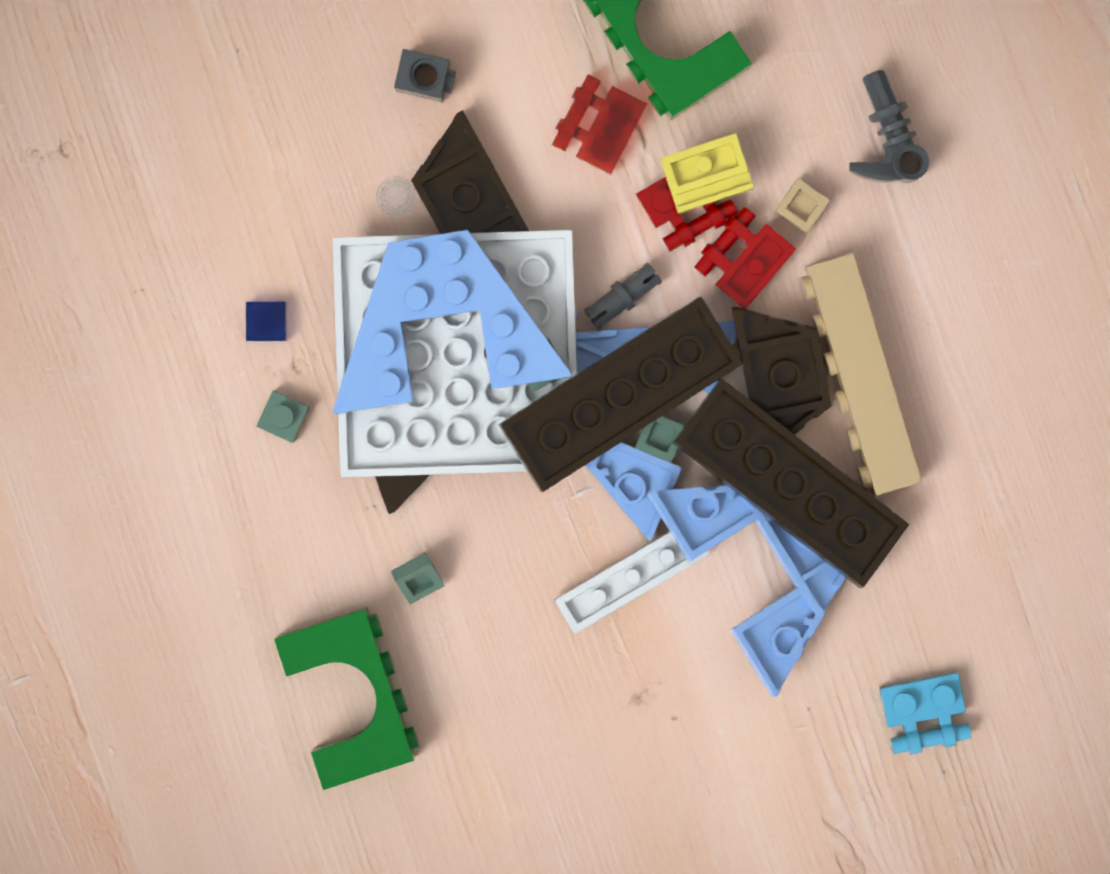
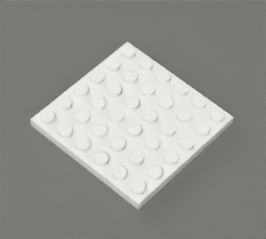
(454, 409)

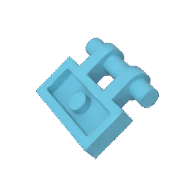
(920, 701)

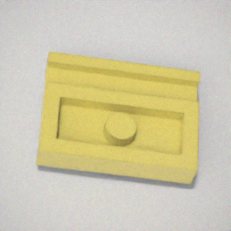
(707, 173)

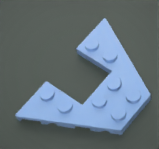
(435, 280)
(624, 469)
(778, 632)

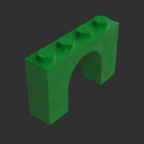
(674, 82)
(355, 642)

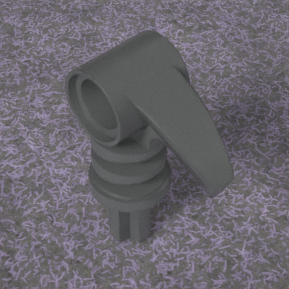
(896, 133)

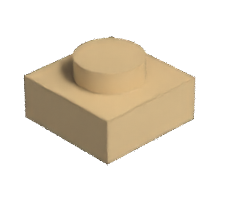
(802, 205)

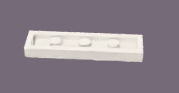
(623, 582)

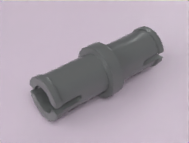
(623, 296)

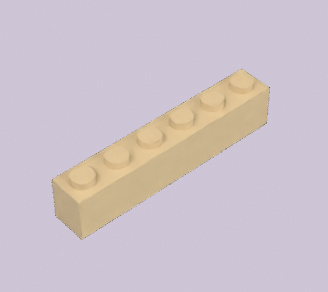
(862, 375)

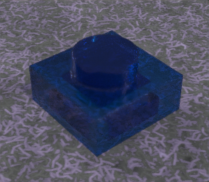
(266, 321)

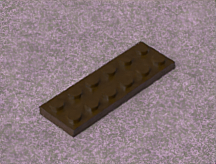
(620, 394)
(790, 483)

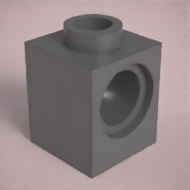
(413, 61)

